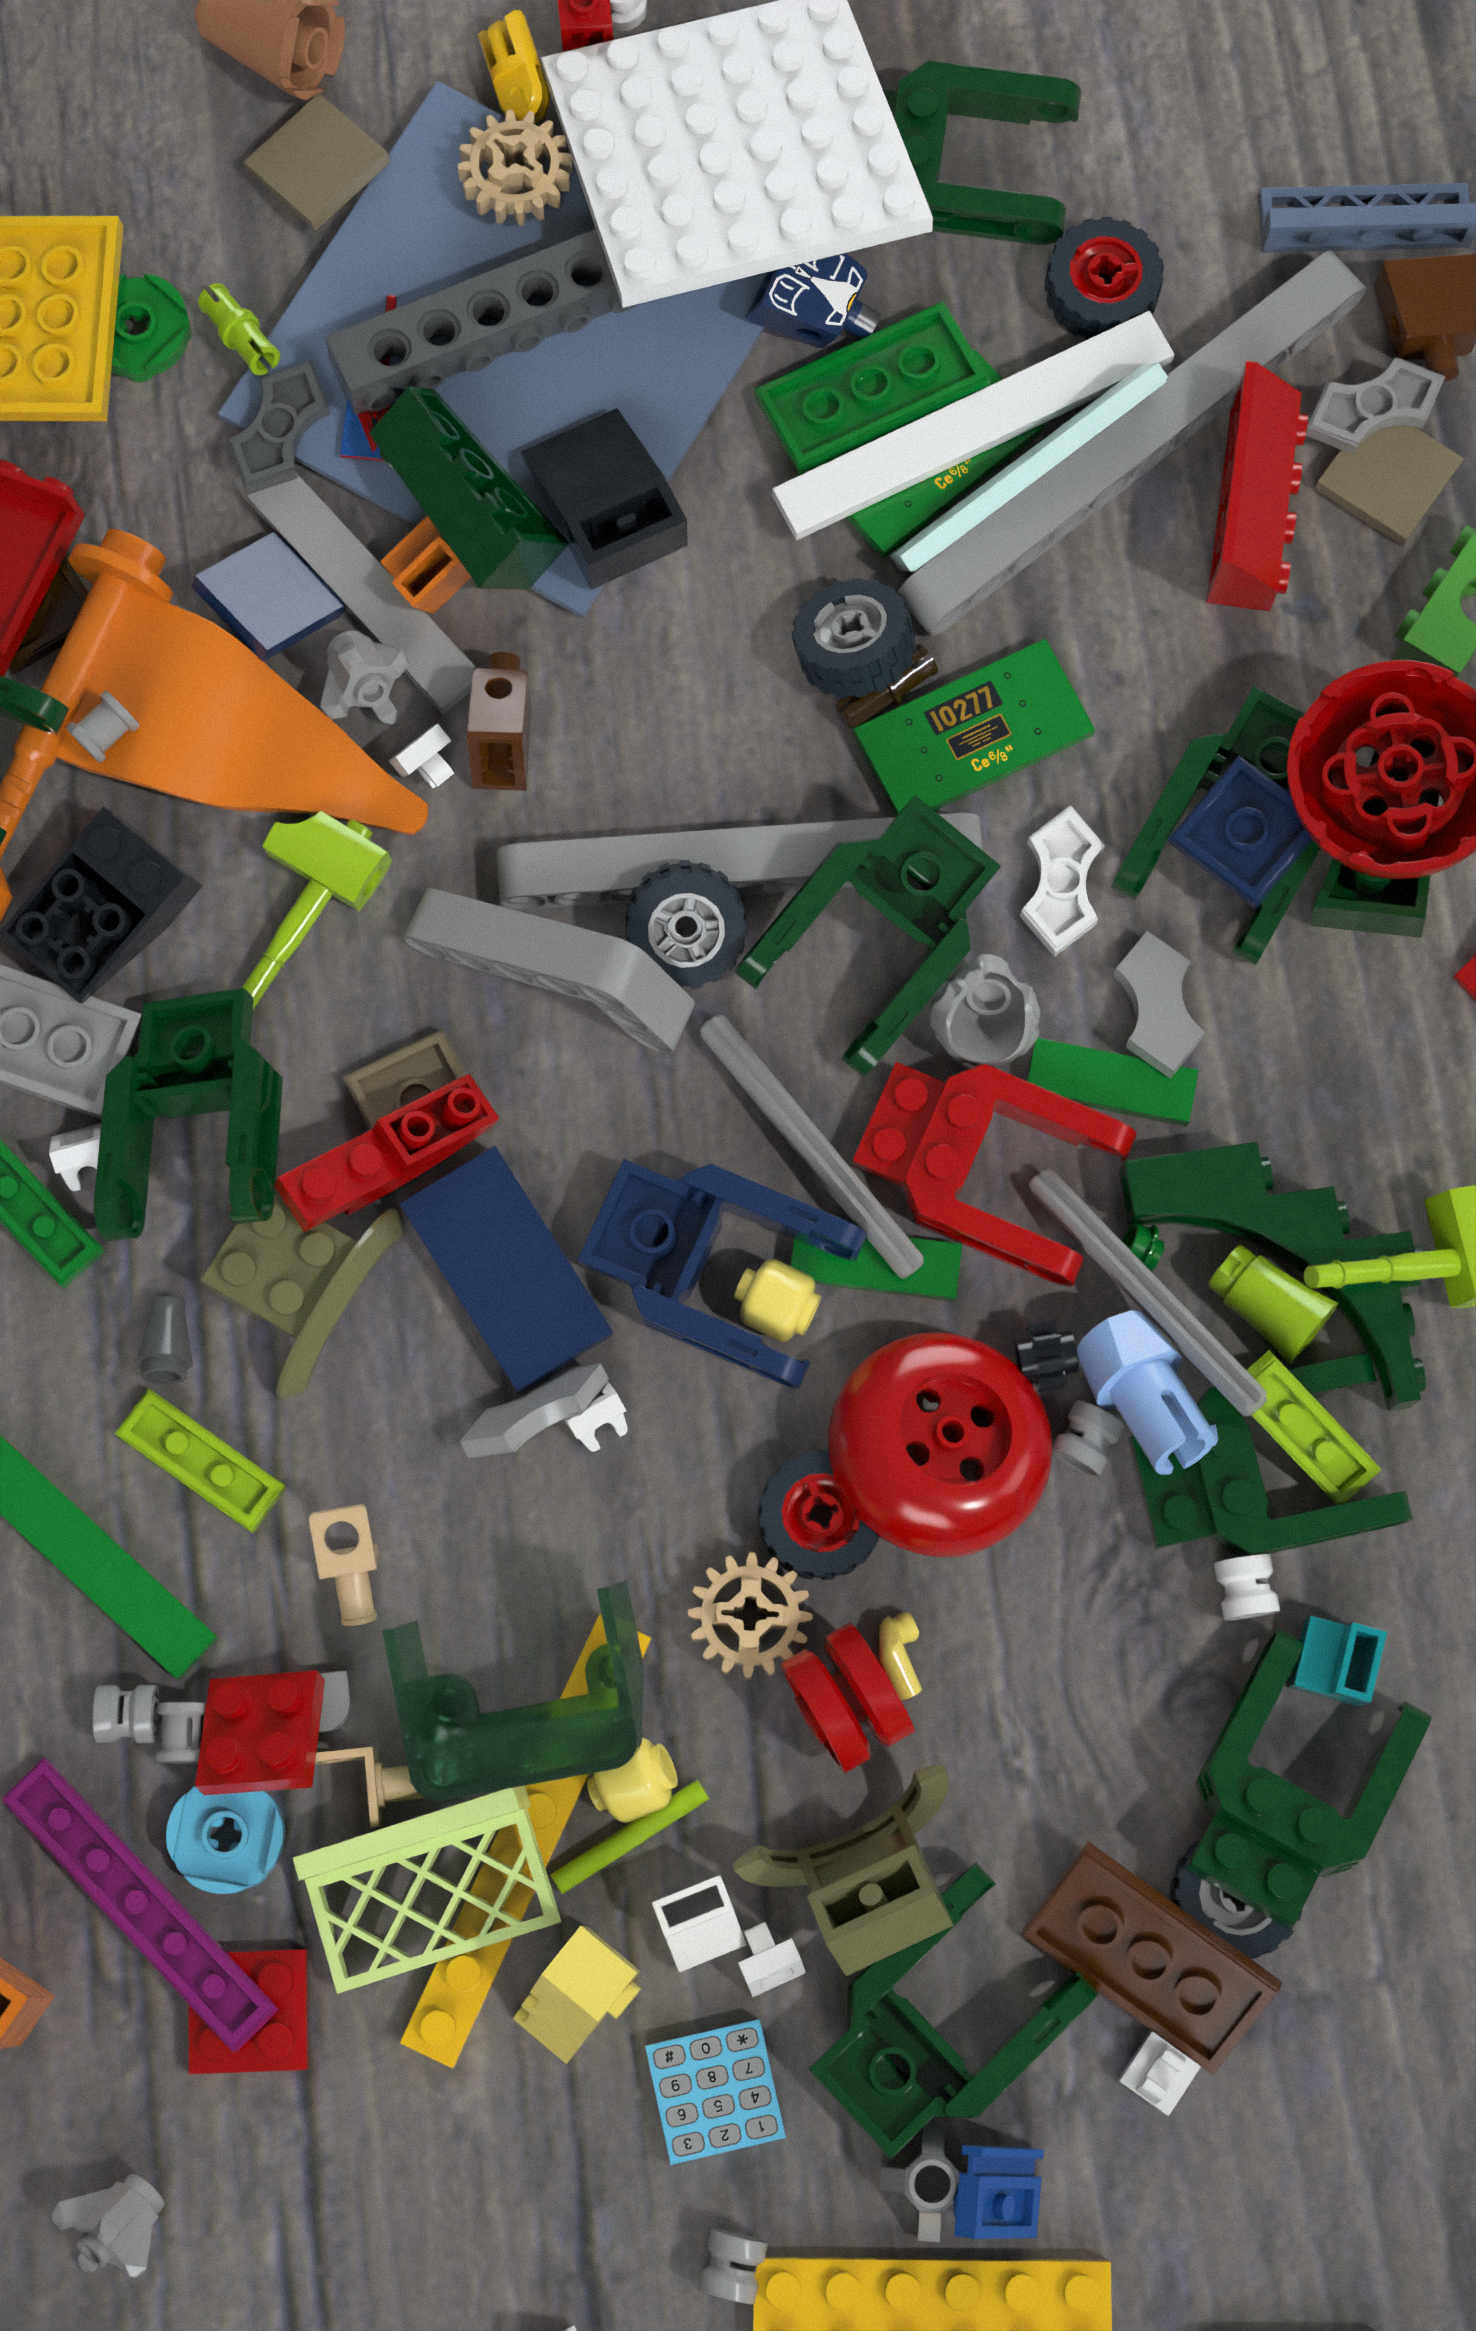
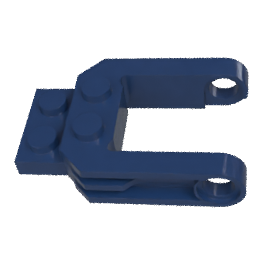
(661, 1234)

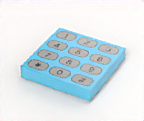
(715, 2091)

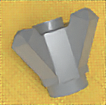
(361, 676)
(926, 2182)
(113, 2225)

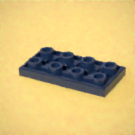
(506, 1269)

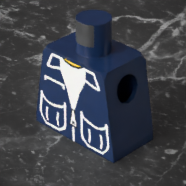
(814, 301)

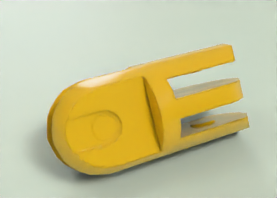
(515, 67)

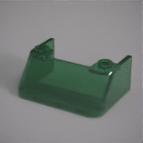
(467, 1753)

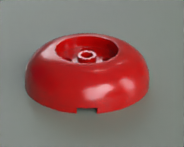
(1388, 710)
(933, 1505)

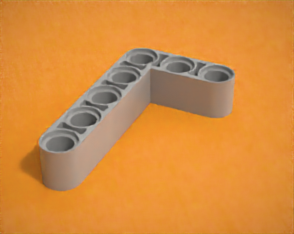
(555, 958)

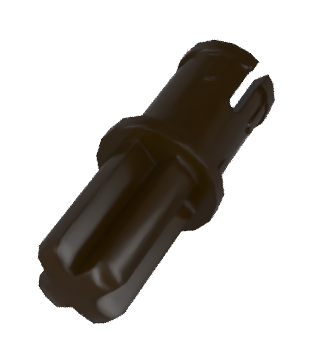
(856, 710)

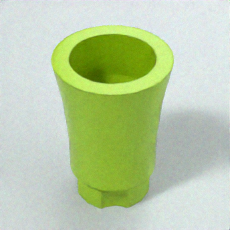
(1272, 1301)

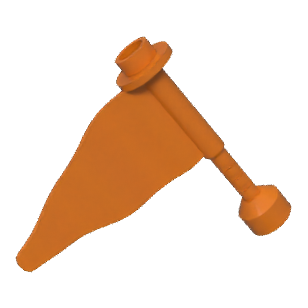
(207, 711)

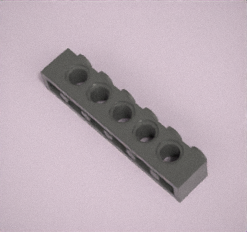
(455, 314)

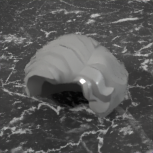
(985, 1014)

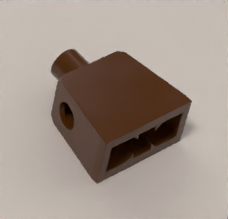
(1430, 308)
(499, 724)

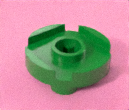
(167, 330)

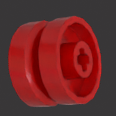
(851, 1695)

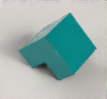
(1338, 1661)

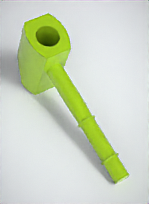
(336, 863)
(1454, 1235)

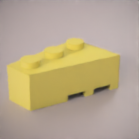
(577, 1993)

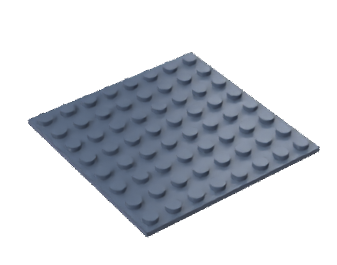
(419, 235)

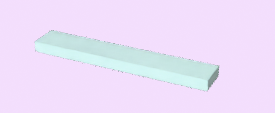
(1029, 467)

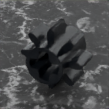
(1046, 1355)

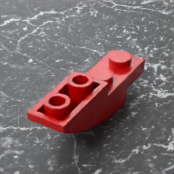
(388, 1155)

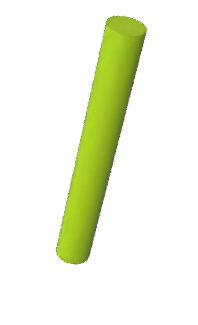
(628, 1837)

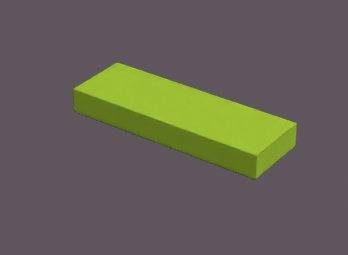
(1310, 1432)
(201, 1461)

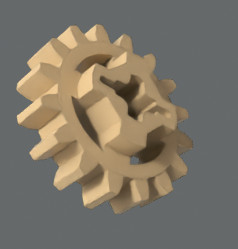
(515, 167)
(781, 1617)

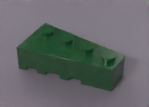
(467, 493)
(1375, 903)

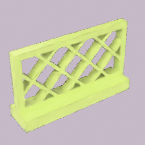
(411, 1839)

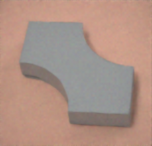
(1395, 398)
(1163, 1027)
(510, 1425)

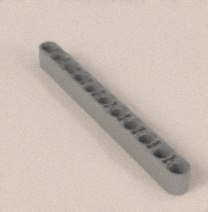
(1130, 445)

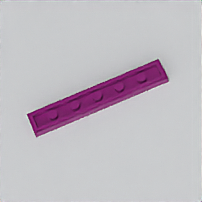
(140, 1905)

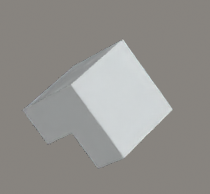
(699, 1923)

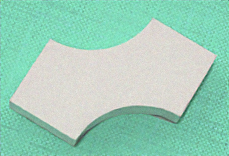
(1060, 906)

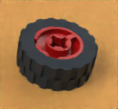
(1096, 248)
(803, 1543)

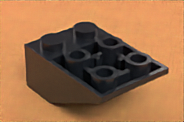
(607, 498)
(99, 906)

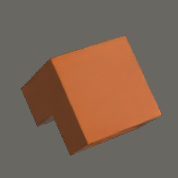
(425, 568)

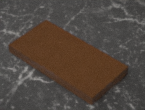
(1151, 1958)

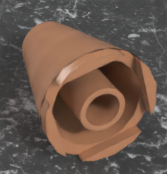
(278, 39)

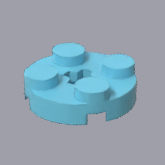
(199, 1855)

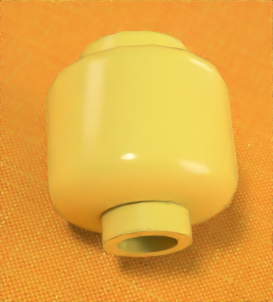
(777, 1300)
(637, 1786)

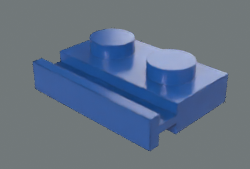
(998, 2193)

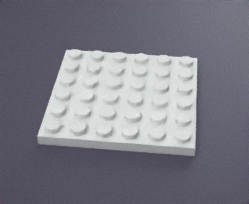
(734, 147)

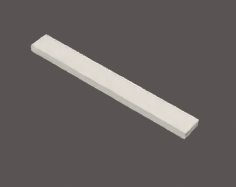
(969, 426)

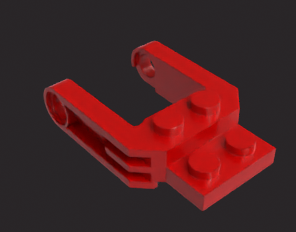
(929, 1137)

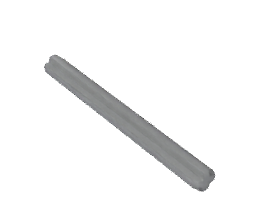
(812, 1146)
(1148, 1292)

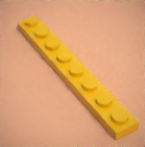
(463, 1981)

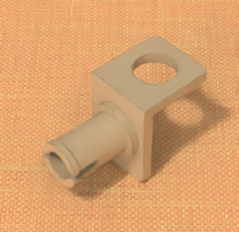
(347, 1565)
(383, 1784)

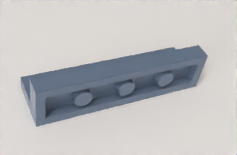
(1369, 225)

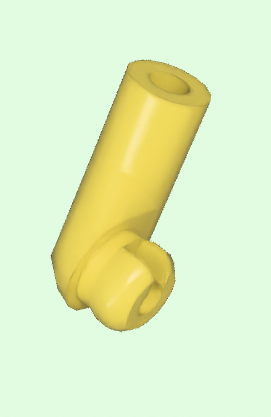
(893, 1656)

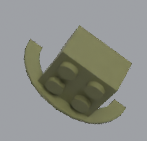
(297, 1279)
(870, 1884)

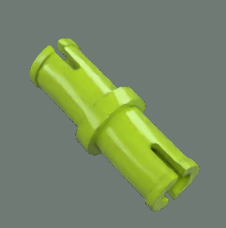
(239, 329)

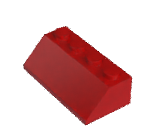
(1256, 492)

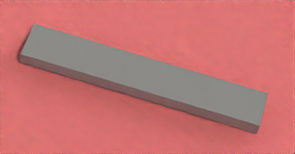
(364, 588)

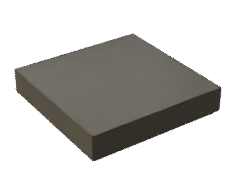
(317, 161)
(1391, 479)
(404, 1077)

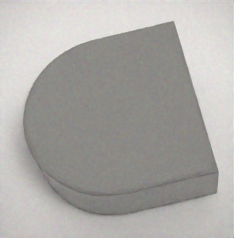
(336, 1701)

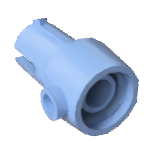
(1136, 1372)

